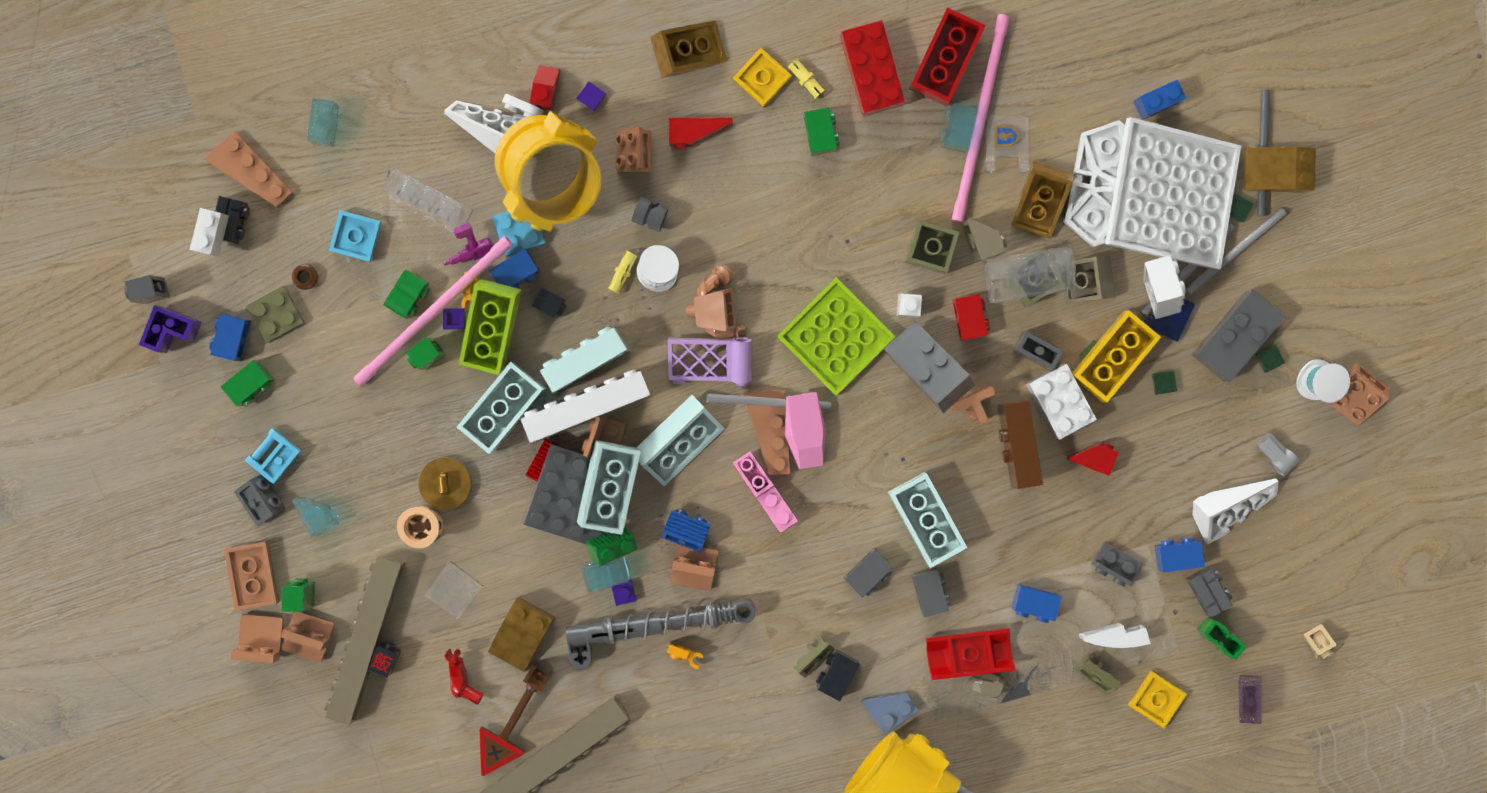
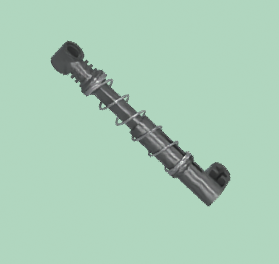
(648, 625)

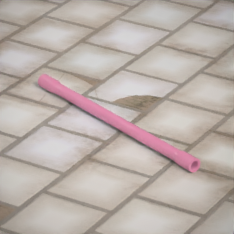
(999, 34)
(495, 252)

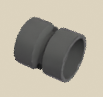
(650, 214)

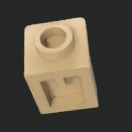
(1320, 642)

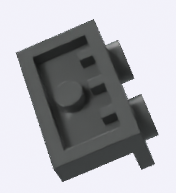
(259, 499)
(1116, 563)

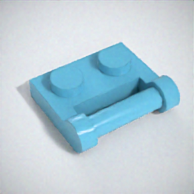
(278, 460)

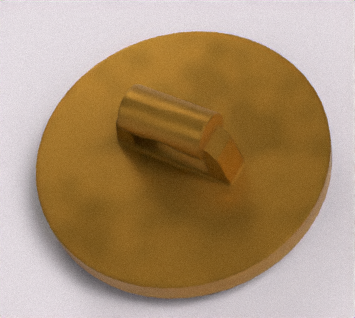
(445, 483)

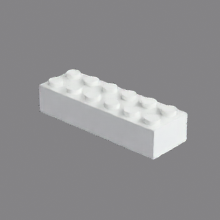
(584, 407)

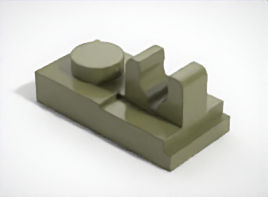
(818, 654)
(1093, 673)

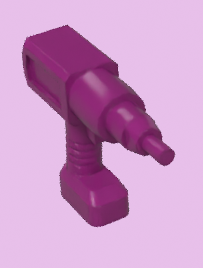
(474, 249)

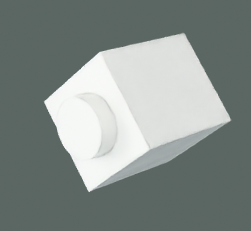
(909, 305)

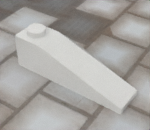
(483, 125)
(1223, 508)

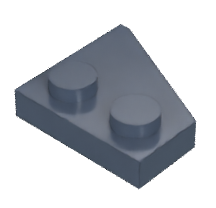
(890, 710)

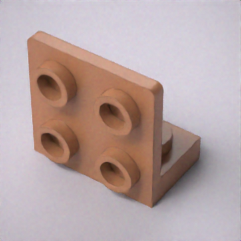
(1363, 396)
(604, 430)
(259, 639)

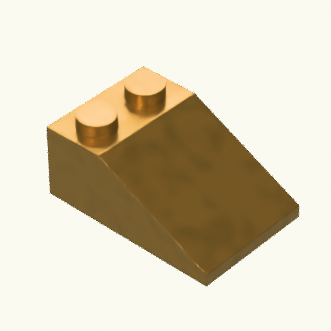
(688, 48)
(1280, 169)
(1042, 199)
(520, 634)

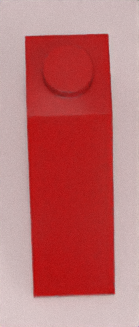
(690, 131)

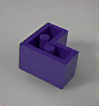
(166, 324)

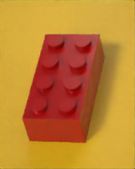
(947, 57)
(872, 68)

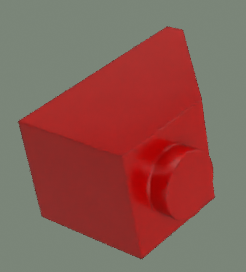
(544, 87)
(1096, 457)

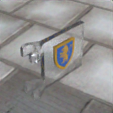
(1007, 139)

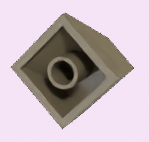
(983, 240)
(1092, 280)

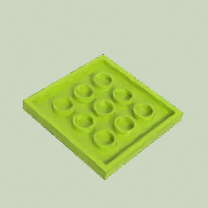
(836, 336)

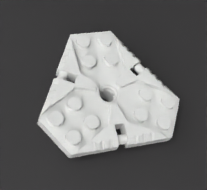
(1091, 203)

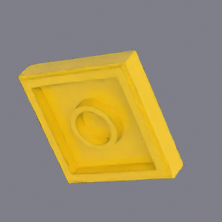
(762, 77)
(1157, 699)

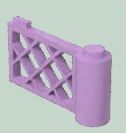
(738, 360)

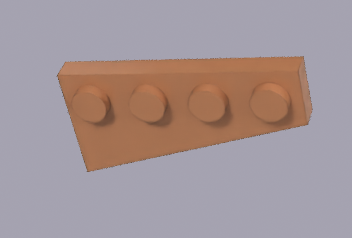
(246, 167)
(770, 431)

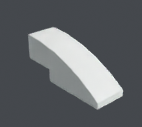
(1116, 636)

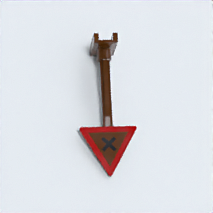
(496, 749)

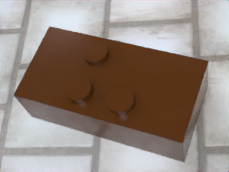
(1019, 444)

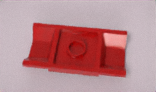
(969, 654)

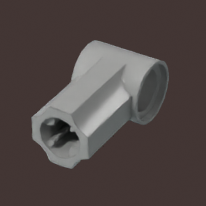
(1281, 459)

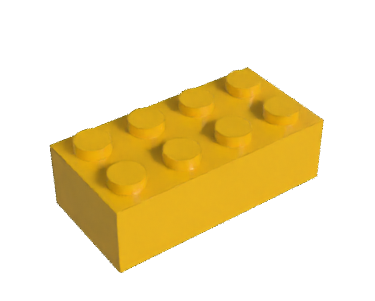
(1115, 356)

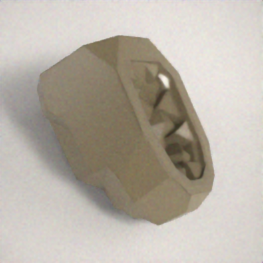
(987, 684)

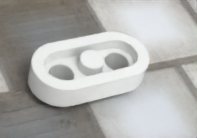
(514, 104)

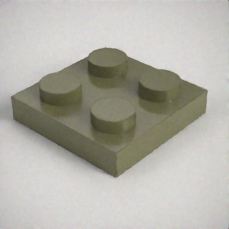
(275, 314)

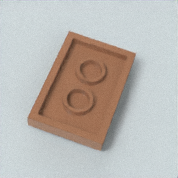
(251, 576)

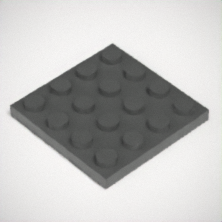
(559, 496)

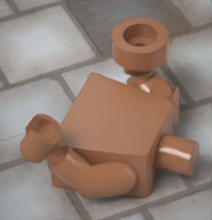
(716, 309)

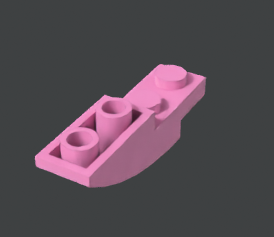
(765, 492)

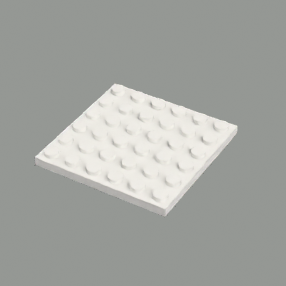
(1173, 194)

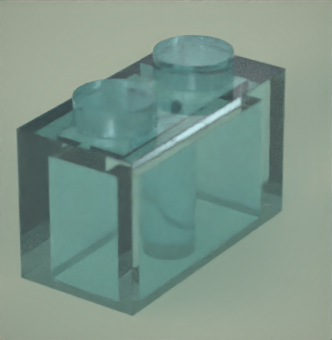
(323, 122)
(959, 127)
(606, 575)

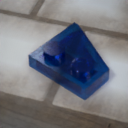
(1171, 325)

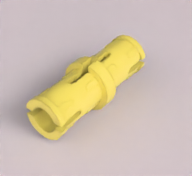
(806, 78)
(622, 272)

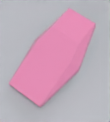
(805, 429)

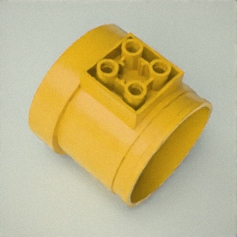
(525, 140)
(904, 768)

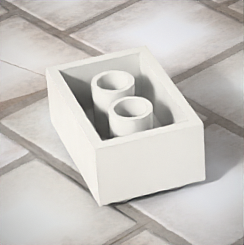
(1163, 286)
(1060, 401)

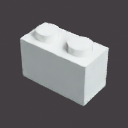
(209, 232)

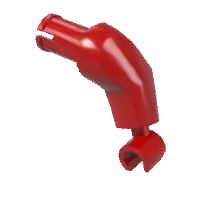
(458, 678)

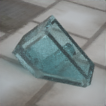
(316, 515)

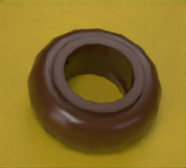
(313, 276)

